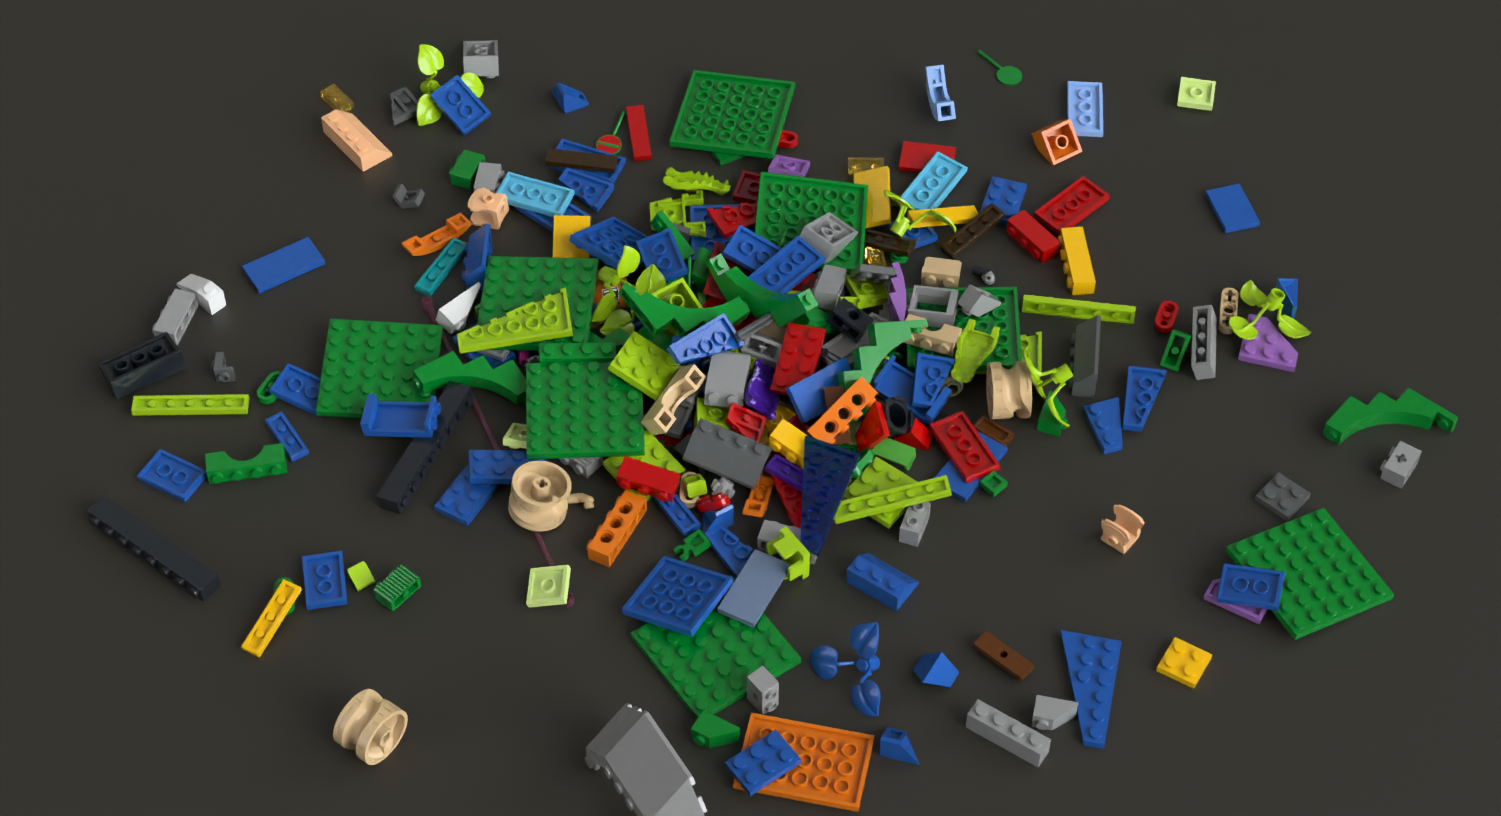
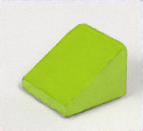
(695, 485)
(360, 576)

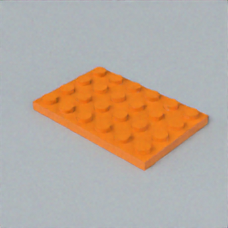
(831, 762)

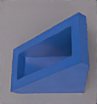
(569, 98)
(1290, 289)
(721, 516)
(936, 670)
(897, 746)

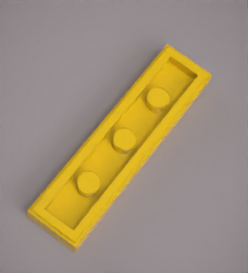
(957, 215)
(271, 618)

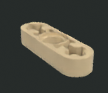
(1233, 305)

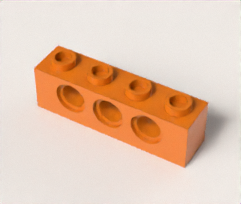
(859, 388)
(616, 528)

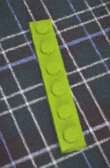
(1078, 309)
(190, 404)
(893, 499)

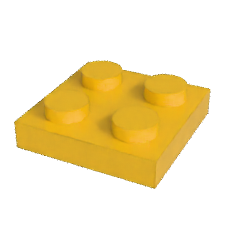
(1184, 662)

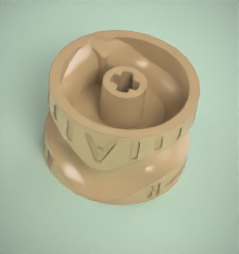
(1008, 390)
(539, 495)
(370, 726)

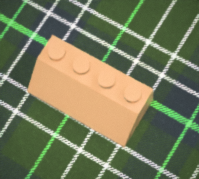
(354, 139)

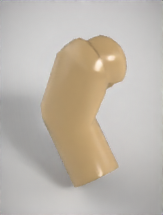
(582, 498)

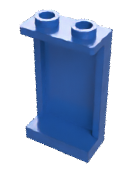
(899, 381)
(399, 418)

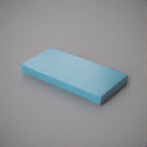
(934, 182)
(535, 194)

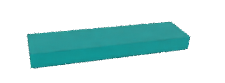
(441, 267)

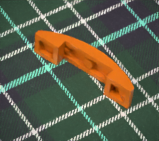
(439, 238)
(759, 497)

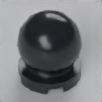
(897, 415)

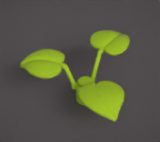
(428, 62)
(902, 224)
(627, 264)
(649, 281)
(1253, 296)
(1057, 375)

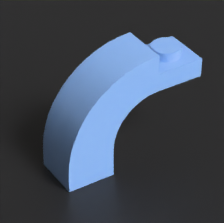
(938, 98)

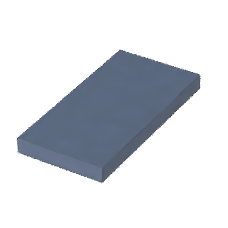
(754, 588)

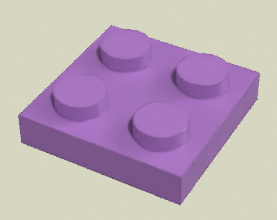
(789, 166)

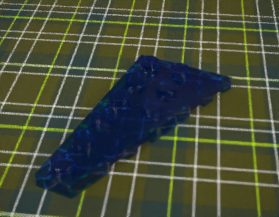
(825, 482)

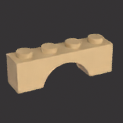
(683, 384)

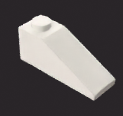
(207, 293)
(455, 313)

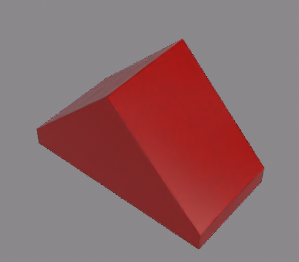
(916, 437)

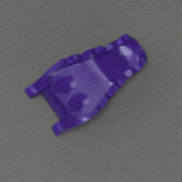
(758, 392)

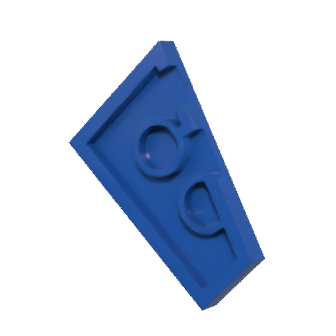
(587, 188)
(929, 378)

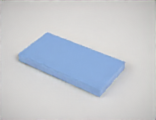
(1085, 107)

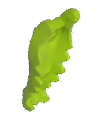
(693, 181)
(972, 350)

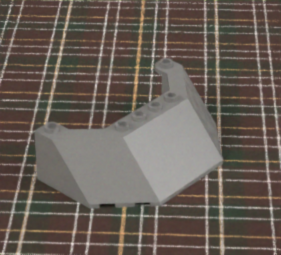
(644, 766)

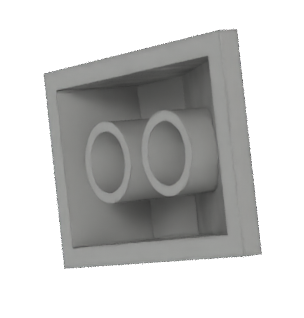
(481, 58)
(828, 235)

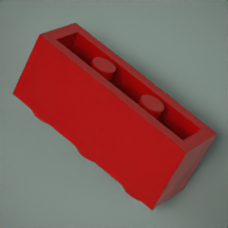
(1033, 237)
(648, 479)

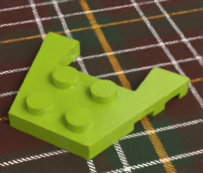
(676, 213)
(864, 293)

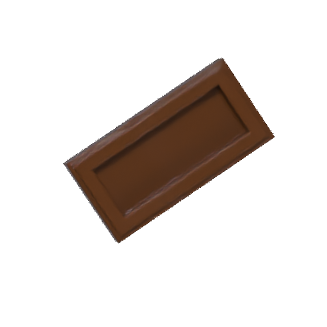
(993, 430)

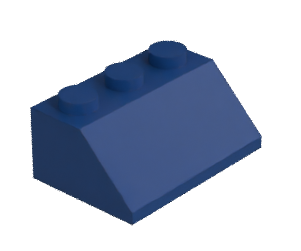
(477, 256)
(880, 580)

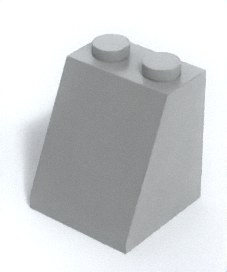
(727, 379)

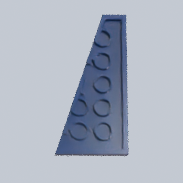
(1092, 677)

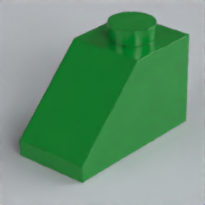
(1176, 349)
(1047, 422)
(713, 731)

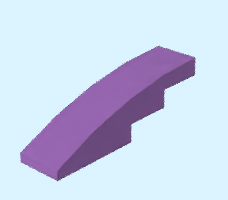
(897, 295)

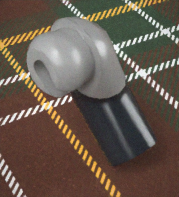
(986, 274)

